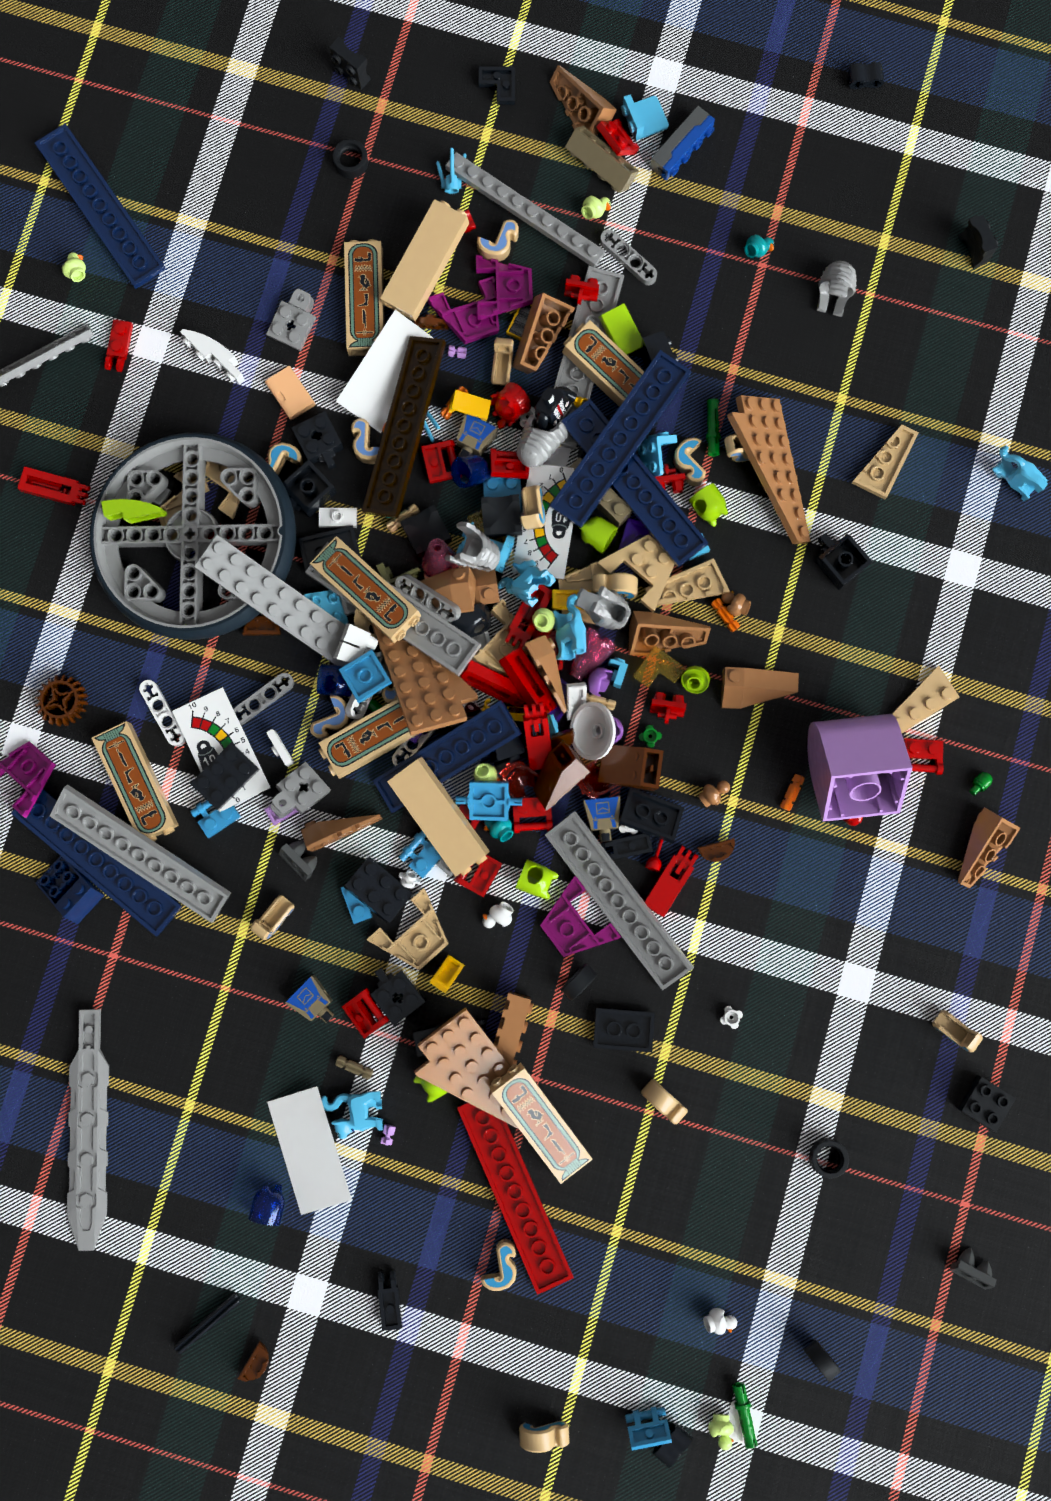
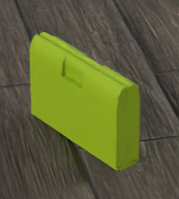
(621, 329)

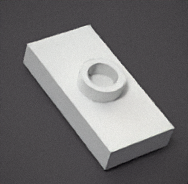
(337, 517)
(575, 697)
(279, 748)

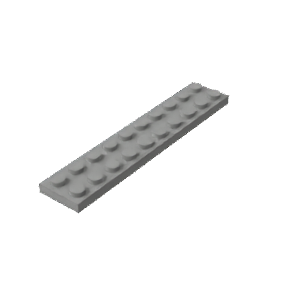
(569, 374)
(272, 598)
(430, 635)
(139, 853)
(619, 901)

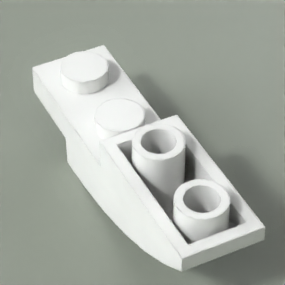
(213, 351)

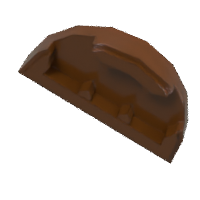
(431, 322)
(261, 626)
(566, 735)
(717, 851)
(256, 1364)

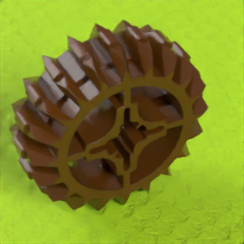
(52, 688)

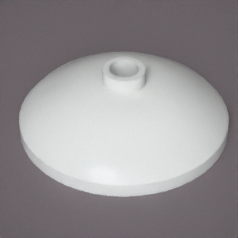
(593, 730)

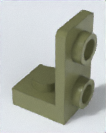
(386, 573)

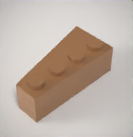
(540, 331)
(512, 1025)

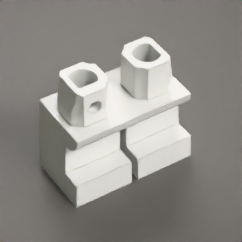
(356, 637)

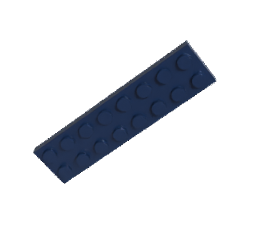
(457, 749)

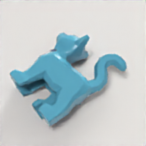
(1023, 478)
(527, 582)
(570, 631)
(359, 1112)

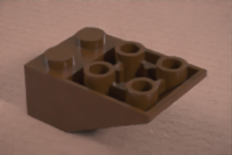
(632, 767)
(559, 774)

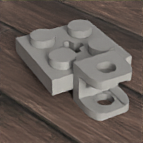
(297, 312)
(290, 795)

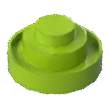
(695, 679)

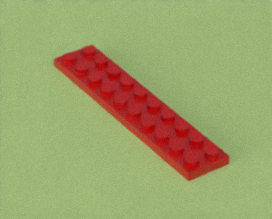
(517, 1198)

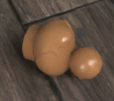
(739, 604)
(711, 794)

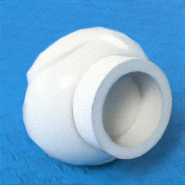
(500, 914)
(717, 1323)

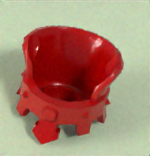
(510, 404)

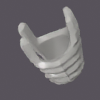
(842, 283)
(537, 444)
(478, 550)
(605, 608)

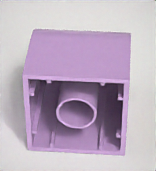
(858, 766)

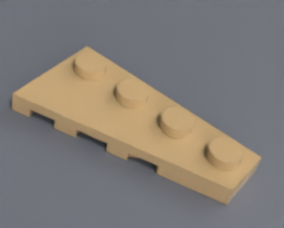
(886, 464)
(692, 584)
(928, 698)

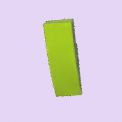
(131, 510)

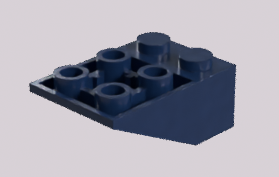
(69, 890)

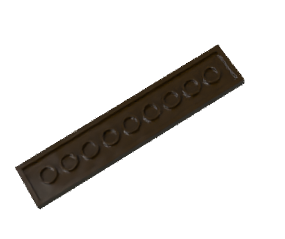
(404, 427)

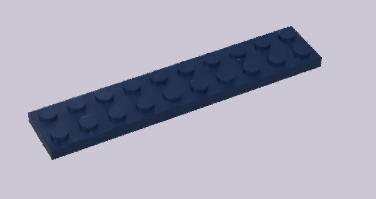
(100, 206)
(620, 439)
(641, 491)
(128, 889)

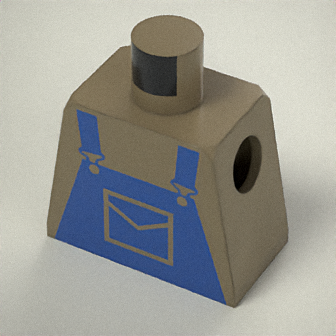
(475, 436)
(603, 815)
(311, 1000)

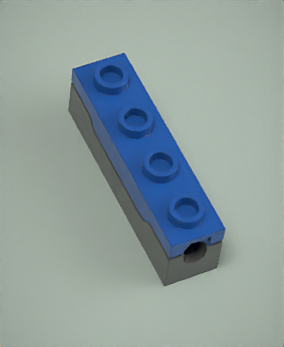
(682, 143)

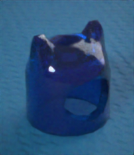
(471, 466)
(331, 681)
(267, 1206)

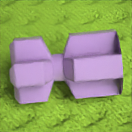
(461, 352)
(388, 1130)

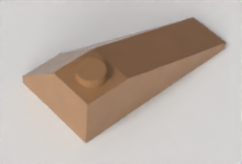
(454, 584)
(664, 632)

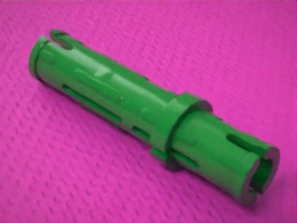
(713, 435)
(743, 1406)

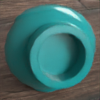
(757, 246)
(499, 829)

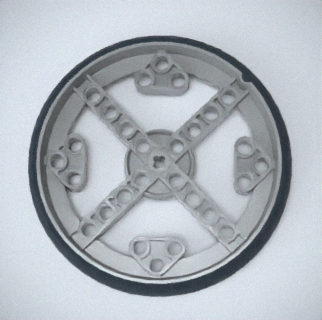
(145, 464)

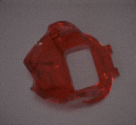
(519, 779)
(591, 781)

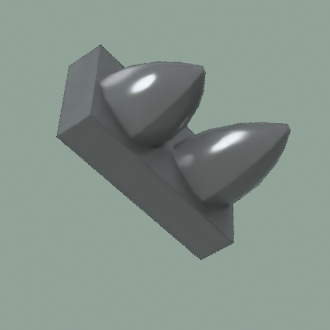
(292, 855)
(979, 1276)

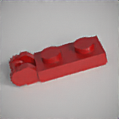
(118, 344)

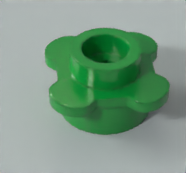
(650, 731)

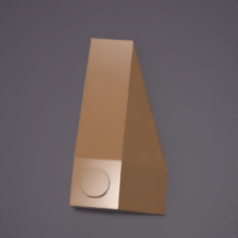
(580, 101)
(486, 587)
(544, 658)
(753, 686)
(326, 832)
(986, 840)

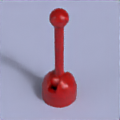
(655, 863)

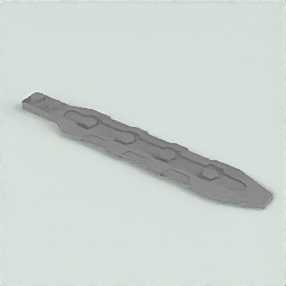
(88, 1134)

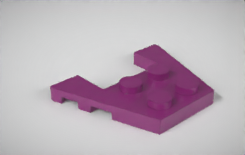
(512, 287)
(464, 319)
(30, 770)
(568, 929)

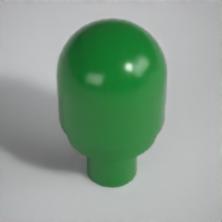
(981, 783)

